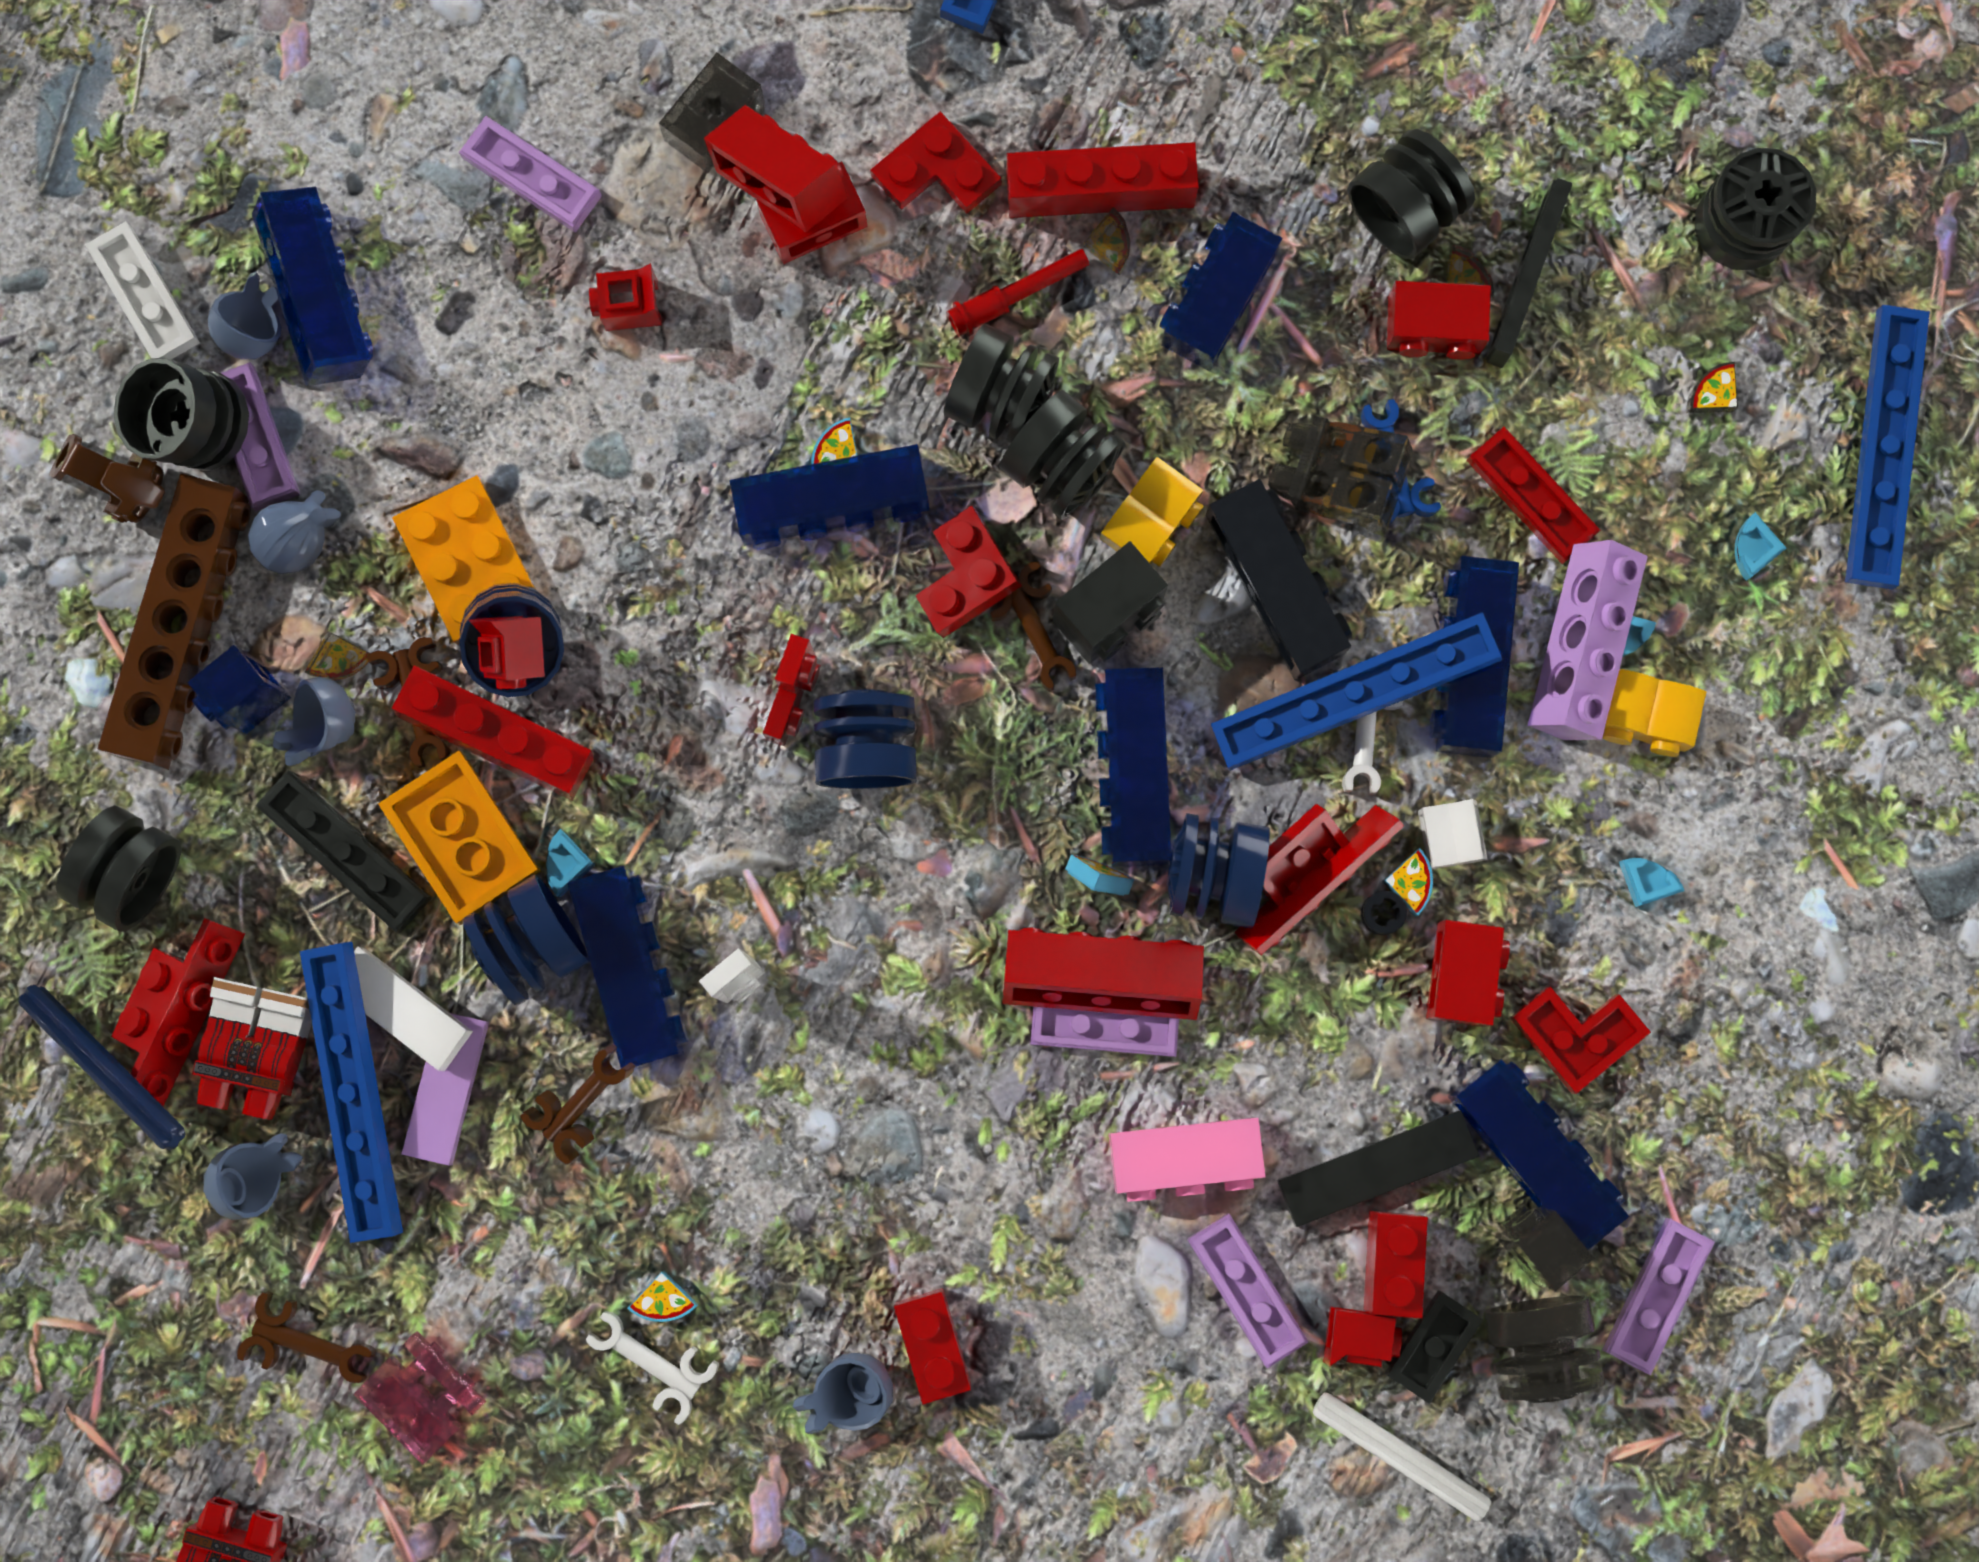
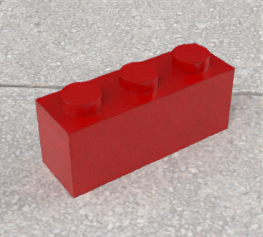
(776, 167)

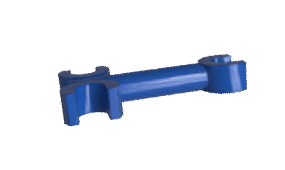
(1408, 500)

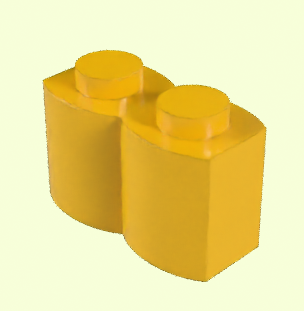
(1154, 512)
(1654, 713)

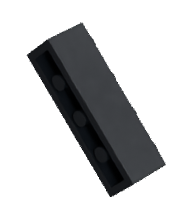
(1278, 578)

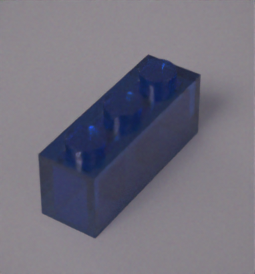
(1219, 290)

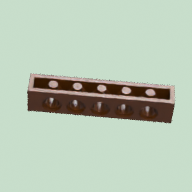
(165, 597)

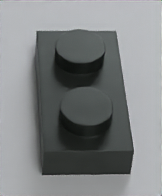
(1434, 1346)

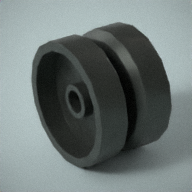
(118, 868)

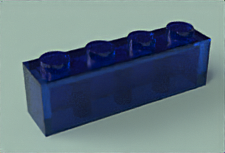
(312, 285)
(830, 496)
(1475, 704)
(1136, 767)
(626, 967)
(1536, 1151)

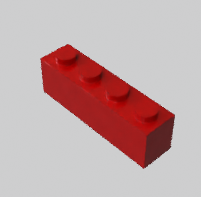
(1101, 179)
(493, 732)
(1103, 974)

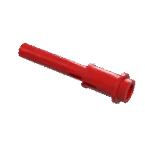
(996, 301)

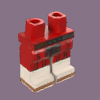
(251, 1042)
(217, 1541)

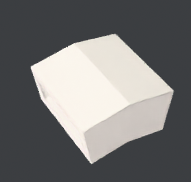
(1452, 834)

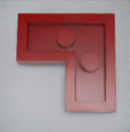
(939, 155)
(978, 578)
(794, 676)
(1577, 1049)

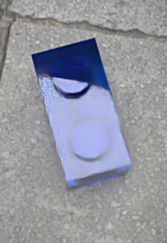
(237, 691)

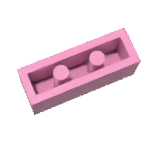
(1187, 1158)

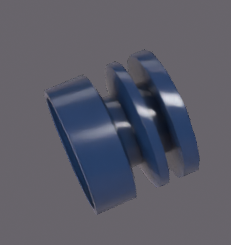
(512, 600)
(864, 733)
(1219, 870)
(525, 940)

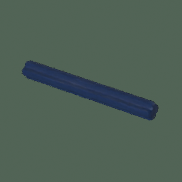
(102, 1067)

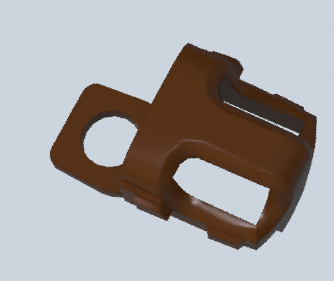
(130, 486)

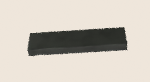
(1528, 273)
(344, 851)
(1378, 1168)

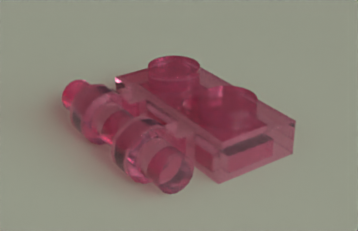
(409, 1408)

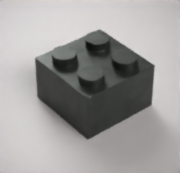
(1110, 604)

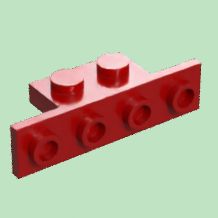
(1309, 865)
(172, 1005)

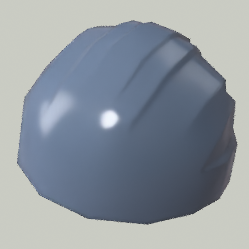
(245, 321)
(291, 533)
(320, 720)
(247, 1177)
(849, 1394)

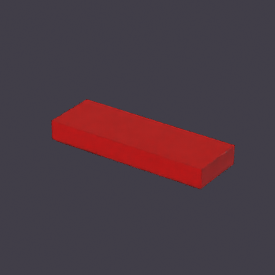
(1532, 494)

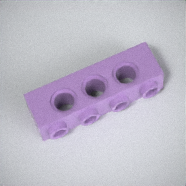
(1587, 640)

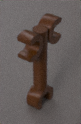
(1033, 626)
(399, 668)
(559, 1122)
(270, 1333)

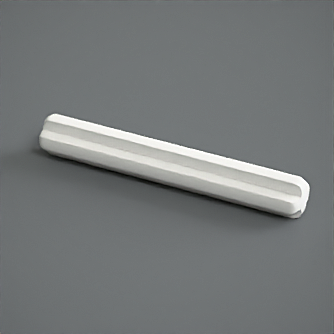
(1402, 1456)

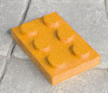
(460, 548)
(459, 837)

